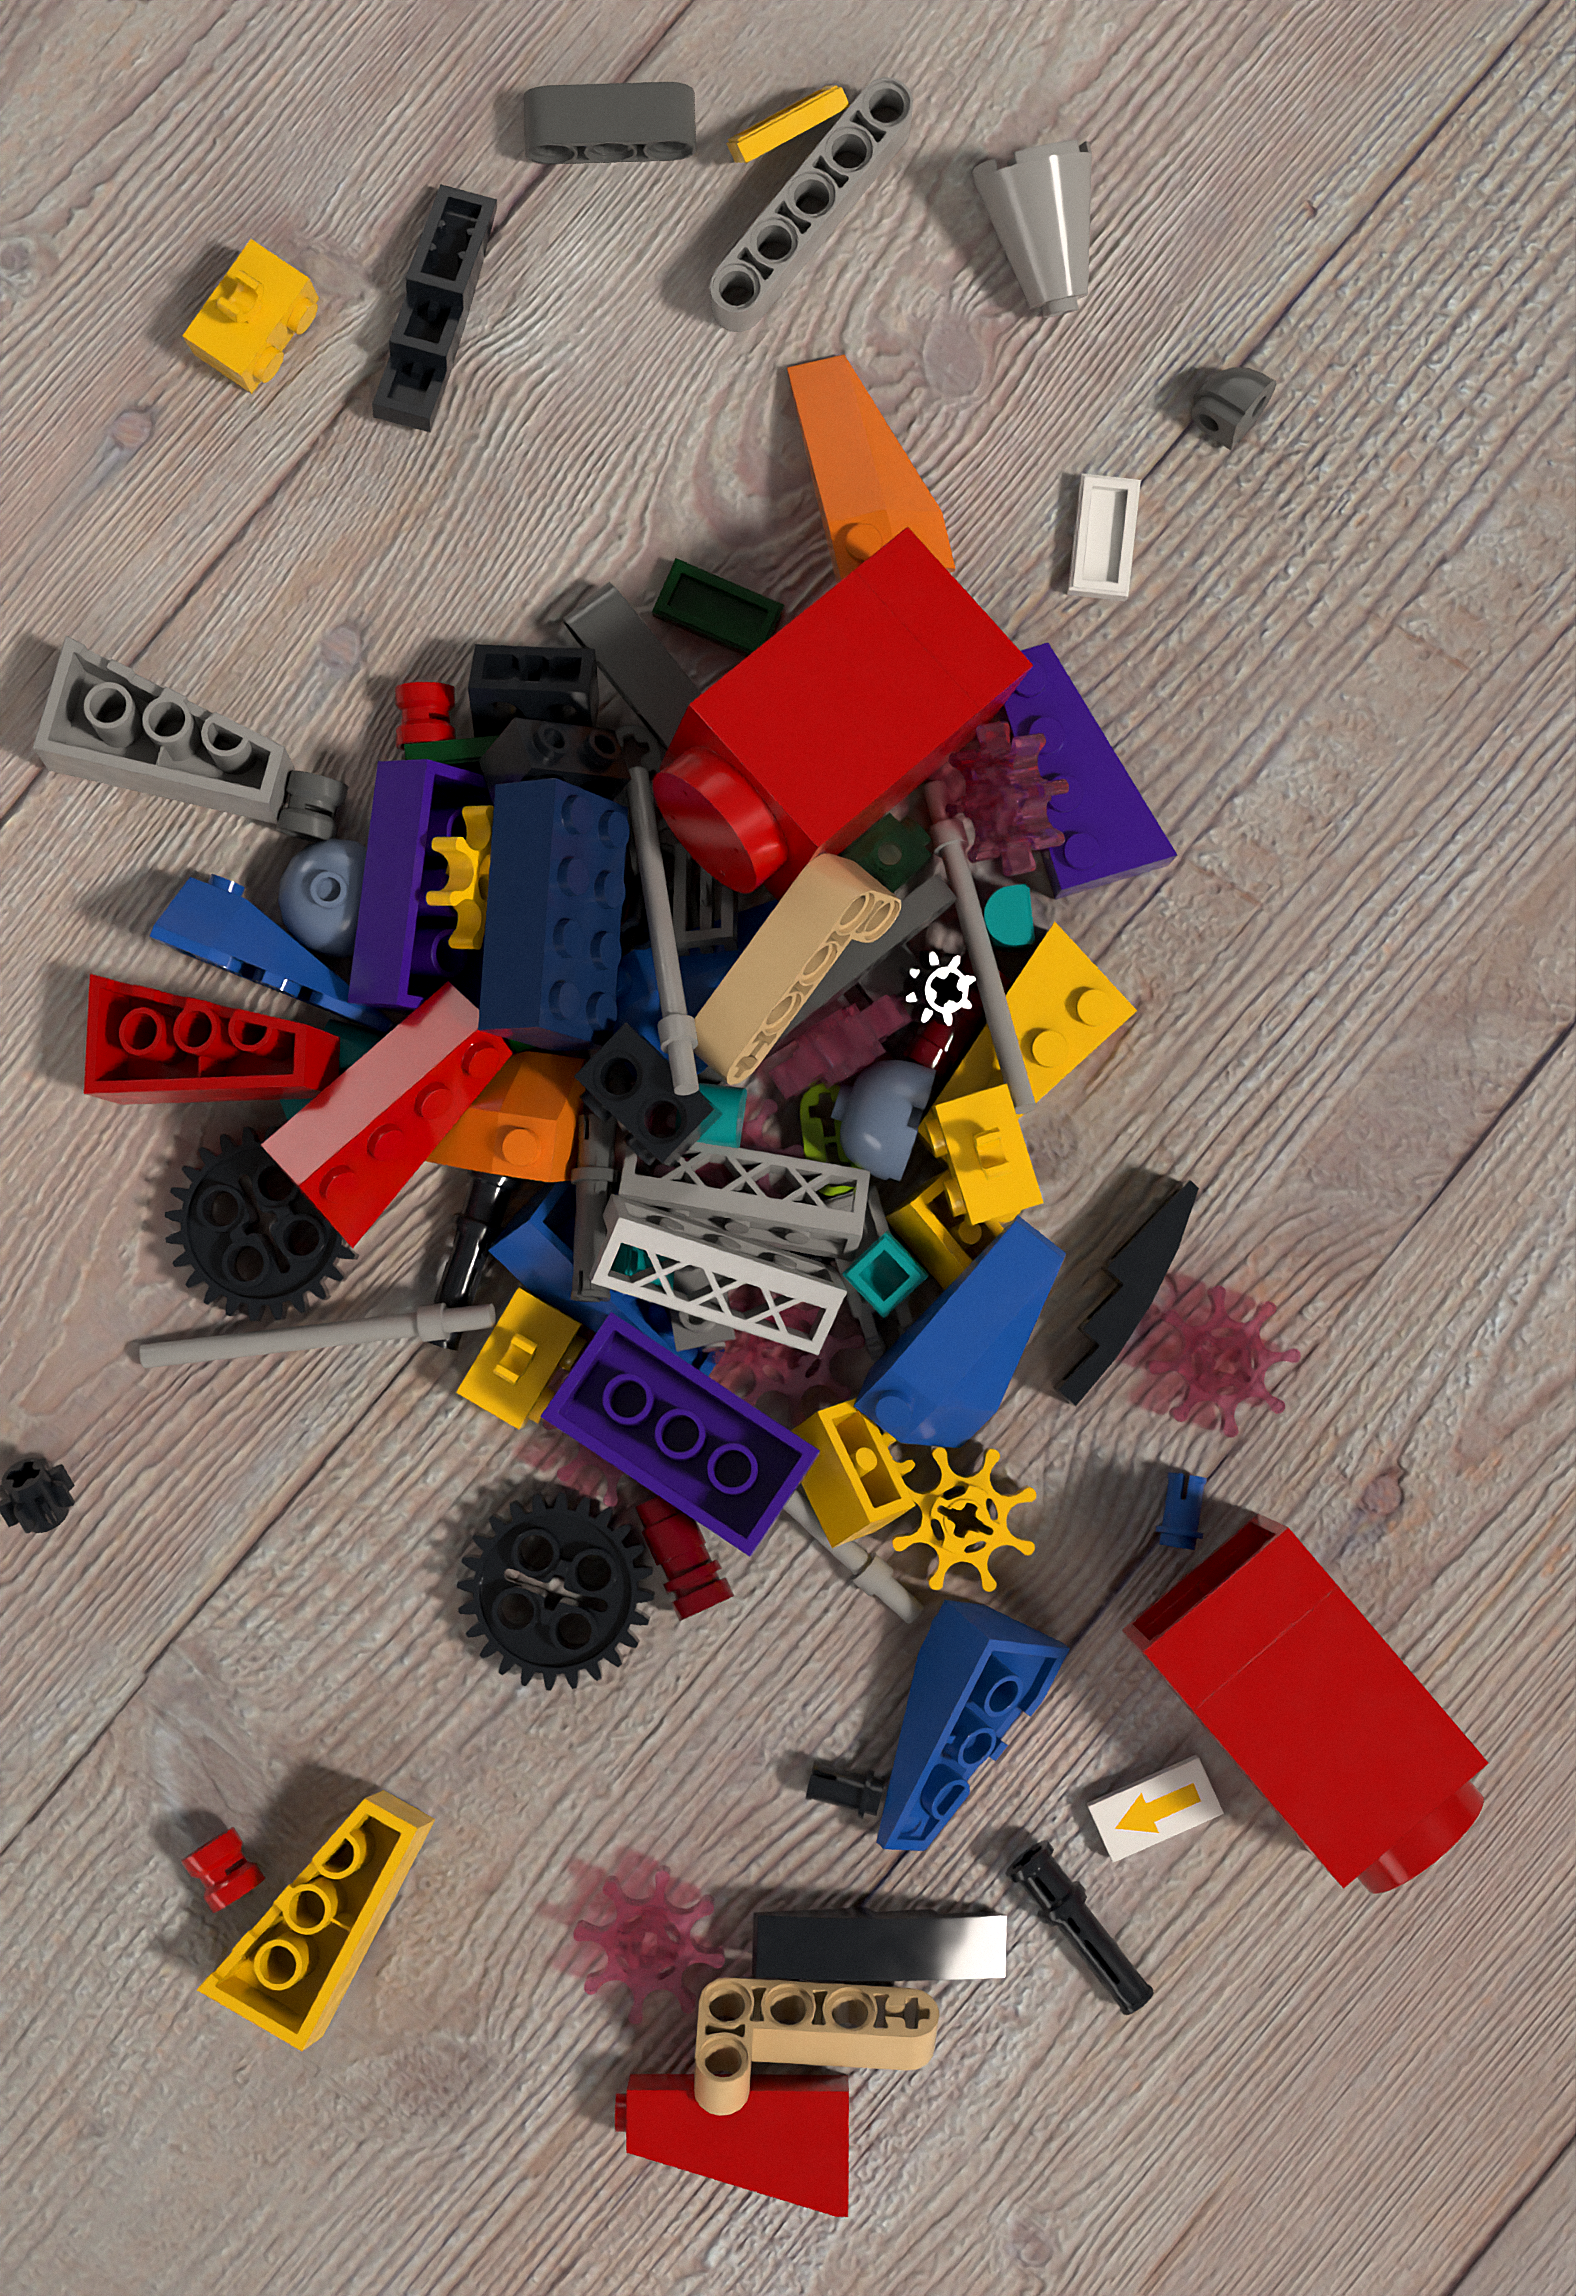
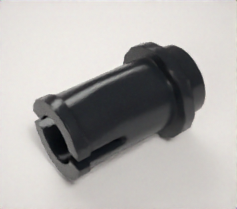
(635, 915)
(845, 1789)

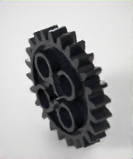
(215, 1248)
(539, 1643)

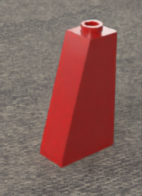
(781, 2143)

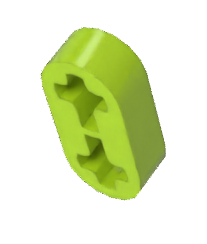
(814, 1139)

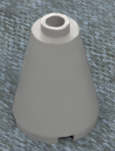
(1043, 220)

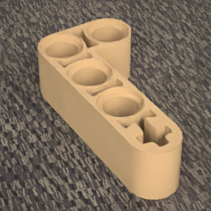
(787, 961)
(903, 2043)

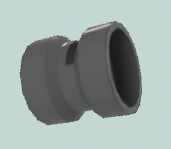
(314, 794)

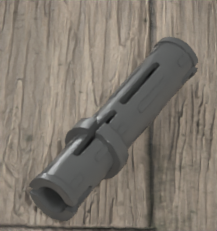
(594, 1184)

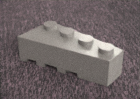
(152, 740)

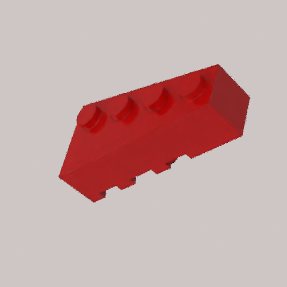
(188, 1050)
(388, 1112)

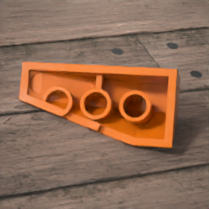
(860, 469)
(521, 1121)

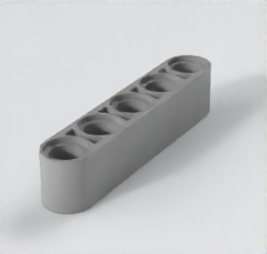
(817, 178)

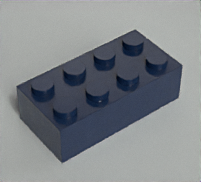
(553, 916)

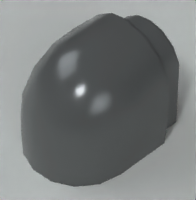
(1231, 403)

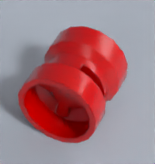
(424, 712)
(223, 1869)

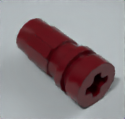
(941, 1045)
(682, 1552)

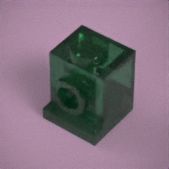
(907, 837)

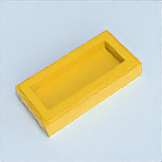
(787, 123)

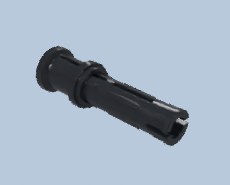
(476, 1230)
(1064, 1906)

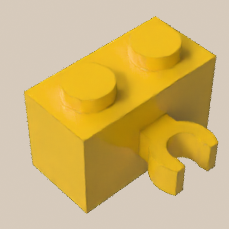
(252, 317)
(984, 1155)
(936, 1236)
(522, 1359)
(854, 1478)

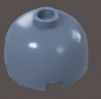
(323, 896)
(883, 1115)

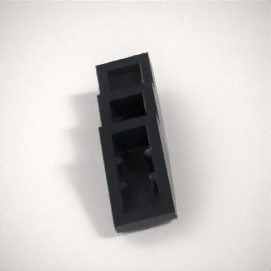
(435, 308)
(1138, 1272)
(878, 1945)

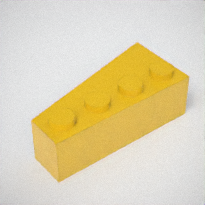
(1059, 1015)
(313, 1938)

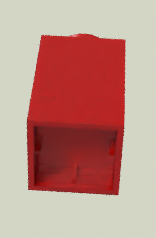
(834, 719)
(1314, 1708)

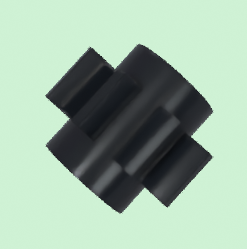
(947, 977)
(35, 1495)

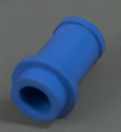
(1182, 1516)

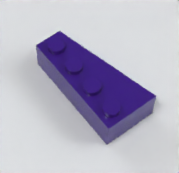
(1103, 813)

